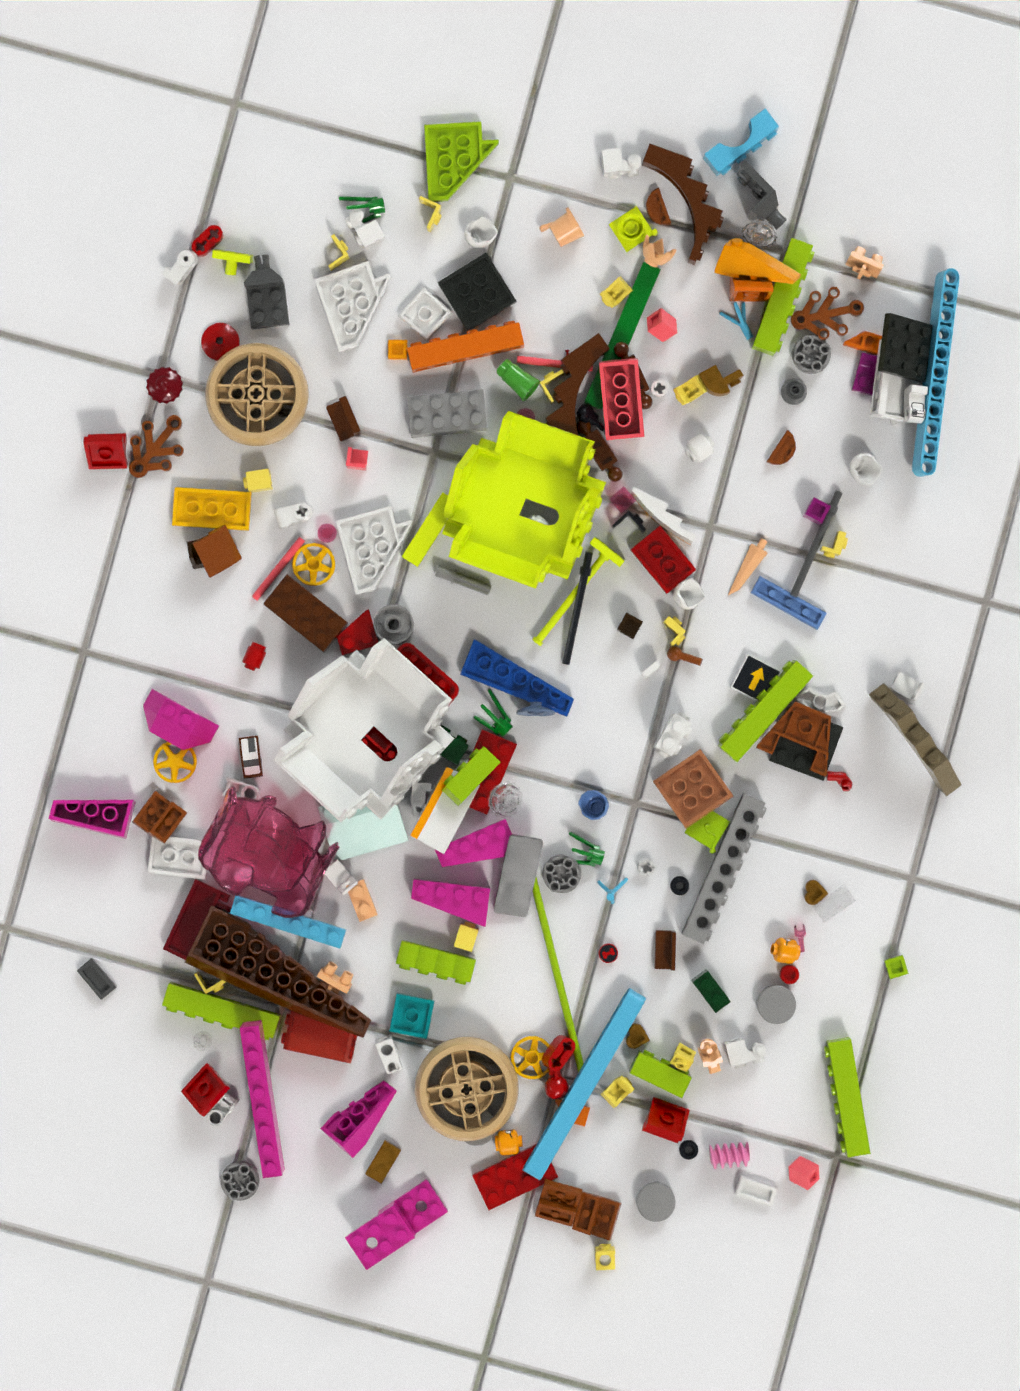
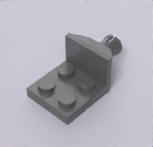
(766, 208)
(266, 296)

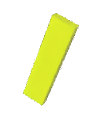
(427, 533)

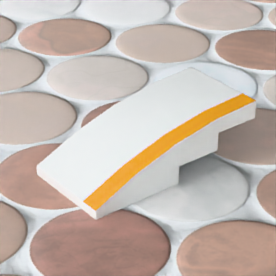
(657, 511)
(441, 816)

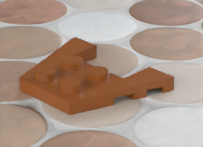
(803, 727)

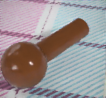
(675, 653)

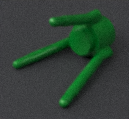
(375, 206)
(501, 725)
(594, 855)

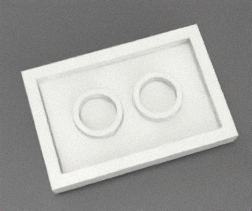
(176, 858)

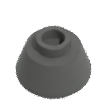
(789, 394)

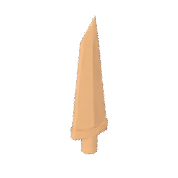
(752, 560)

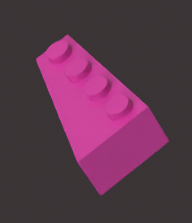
(101, 816)
(477, 846)
(457, 899)

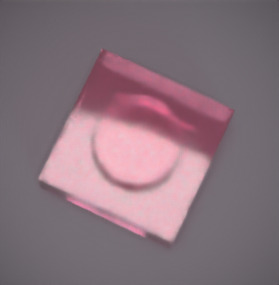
(622, 500)

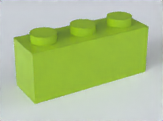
(470, 775)
(660, 1073)

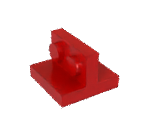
(106, 451)
(666, 1120)

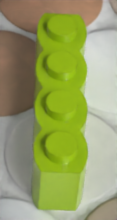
(436, 961)

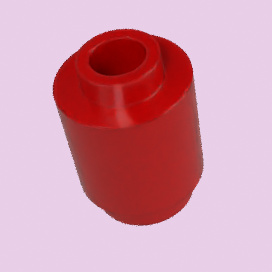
(254, 656)

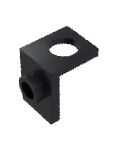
(637, 521)

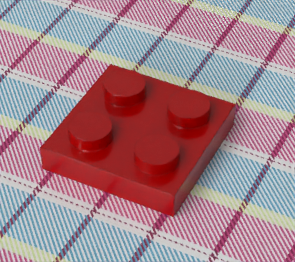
(205, 1089)

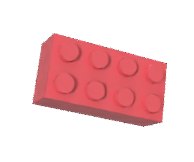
(621, 399)

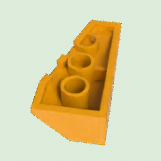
(746, 259)

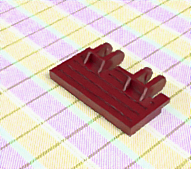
(192, 916)

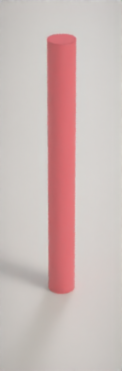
(541, 362)
(278, 568)

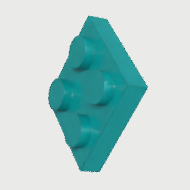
(411, 1015)

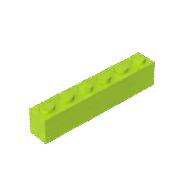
(780, 303)
(765, 710)
(218, 1009)
(848, 1097)

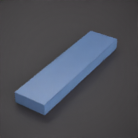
(791, 605)

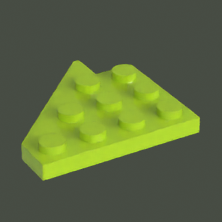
(453, 156)

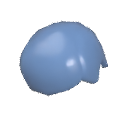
(593, 804)

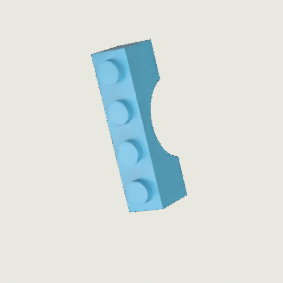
(722, 157)

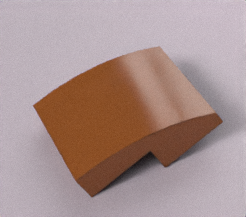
(217, 551)
(159, 817)
(558, 1202)
(596, 1215)

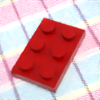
(663, 559)

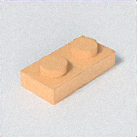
(362, 901)

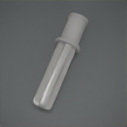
(463, 580)

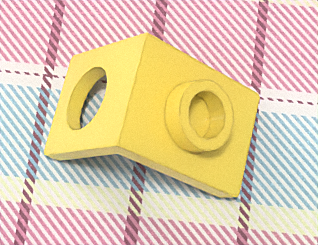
(436, 216)
(343, 248)
(549, 378)
(216, 987)
(605, 1249)

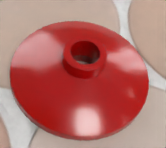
(219, 330)

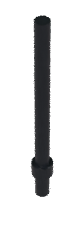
(584, 572)

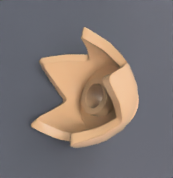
(655, 254)

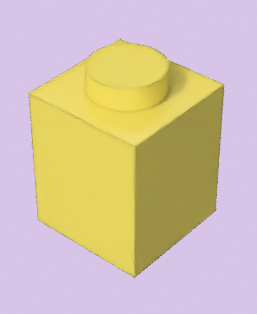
(258, 480)
(466, 936)

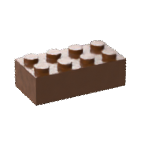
(305, 613)

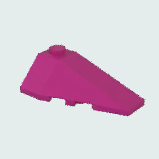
(356, 1123)

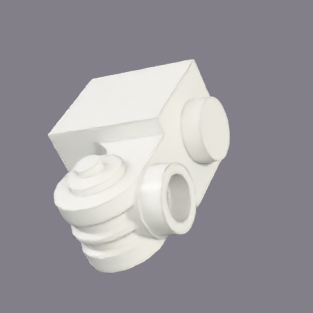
(615, 165)
(366, 233)
(739, 1055)

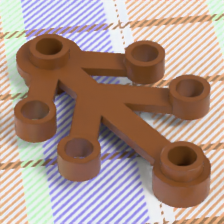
(824, 315)
(154, 448)

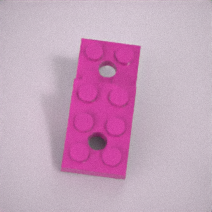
(396, 1224)

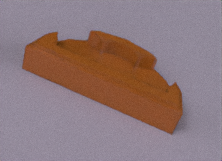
(656, 208)
(784, 450)

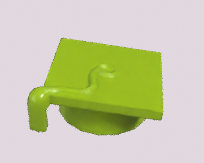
(708, 830)

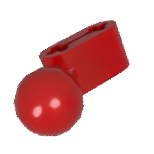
(556, 1085)

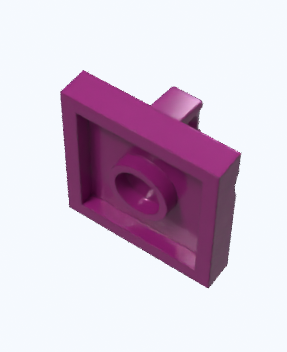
(865, 374)

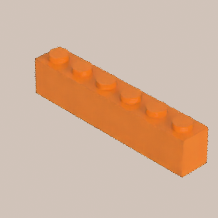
(465, 347)

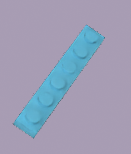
(300, 926)

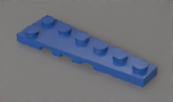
(502, 674)

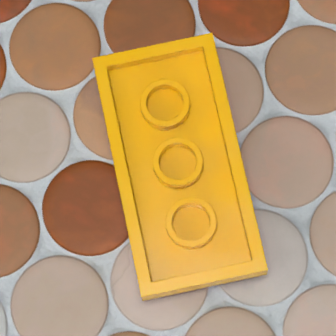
(211, 508)

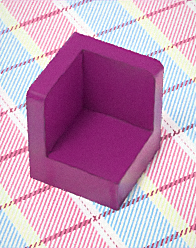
(816, 511)

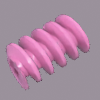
(729, 1155)

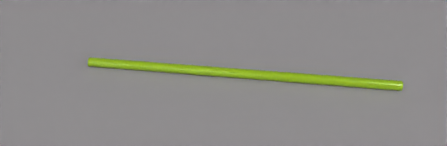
(557, 974)

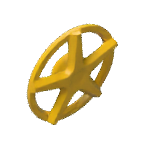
(313, 564)
(174, 762)
(531, 1057)

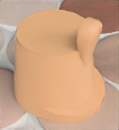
(564, 228)

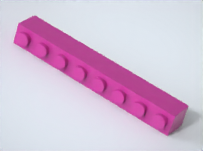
(262, 1099)

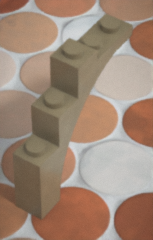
(918, 738)

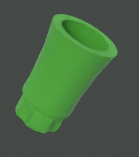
(518, 379)

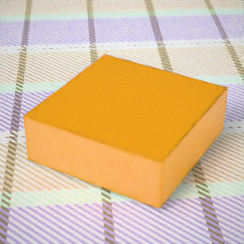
(397, 349)

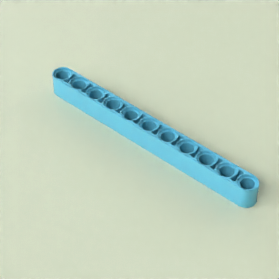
(941, 364)
(584, 1084)

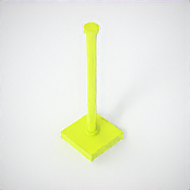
(605, 554)

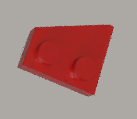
(358, 635)

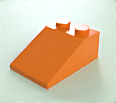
(750, 290)

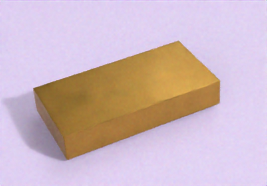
(383, 1161)

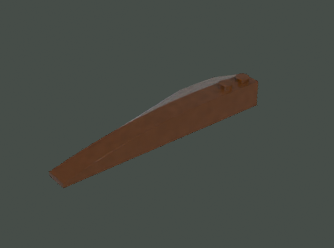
(249, 961)

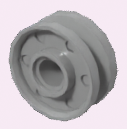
(390, 613)

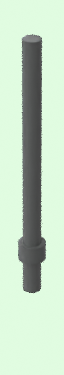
(816, 543)

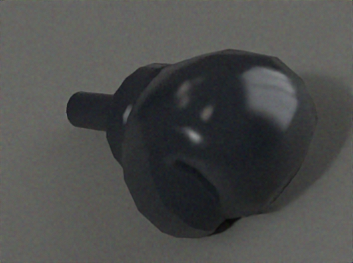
(587, 414)

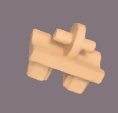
(865, 265)
(333, 981)
(710, 1055)

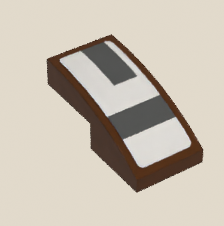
(250, 757)

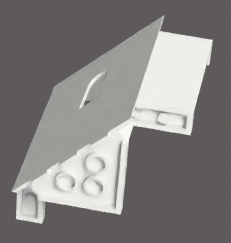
(341, 708)

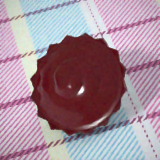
(164, 385)

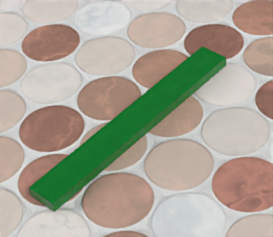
(626, 325)

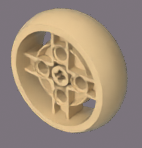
(243, 407)
(505, 1081)

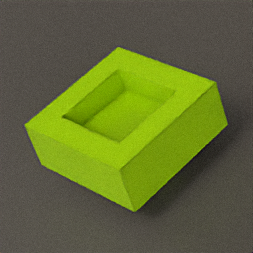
(896, 966)

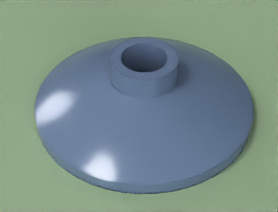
(535, 709)

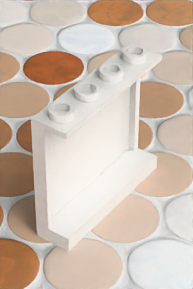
(889, 393)

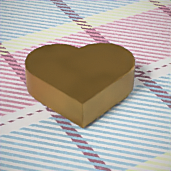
(815, 892)
(636, 1036)

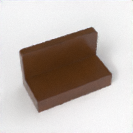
(343, 419)
(665, 949)

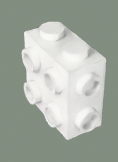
(672, 734)

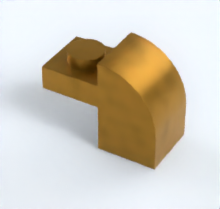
(716, 383)

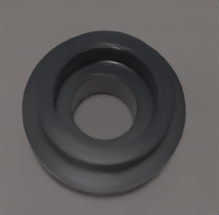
(684, 890)
(692, 1154)

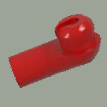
(841, 778)

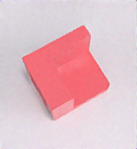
(662, 325)
(357, 459)
(804, 1172)

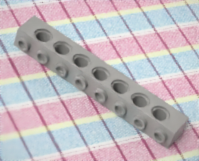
(706, 892)

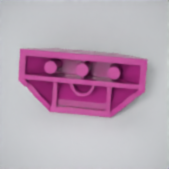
(176, 722)

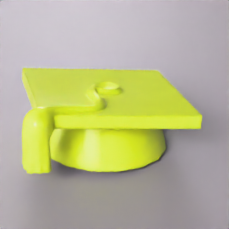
(632, 229)

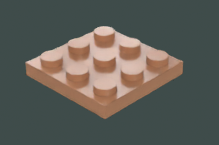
(693, 789)

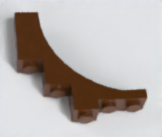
(676, 169)
(577, 365)

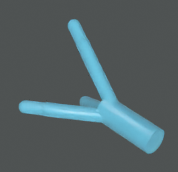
(742, 317)
(611, 893)

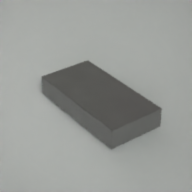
(96, 978)

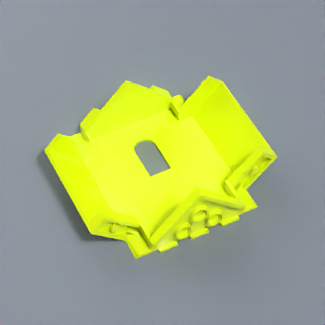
(492, 486)

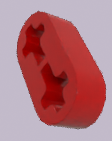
(203, 237)

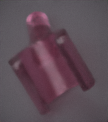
(800, 935)

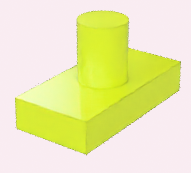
(232, 259)

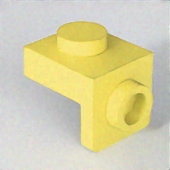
(615, 293)
(690, 390)
(839, 543)
(675, 625)
(683, 1057)
(617, 1091)

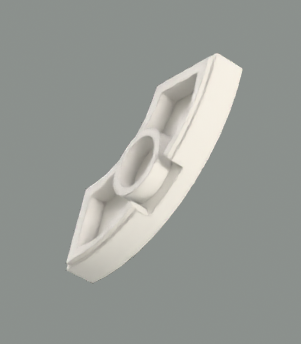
(821, 702)

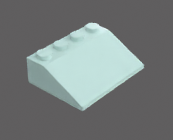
(363, 831)

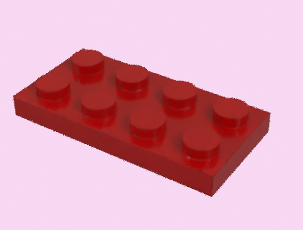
(503, 751)
(508, 1180)

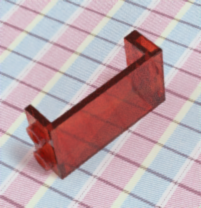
(317, 1038)

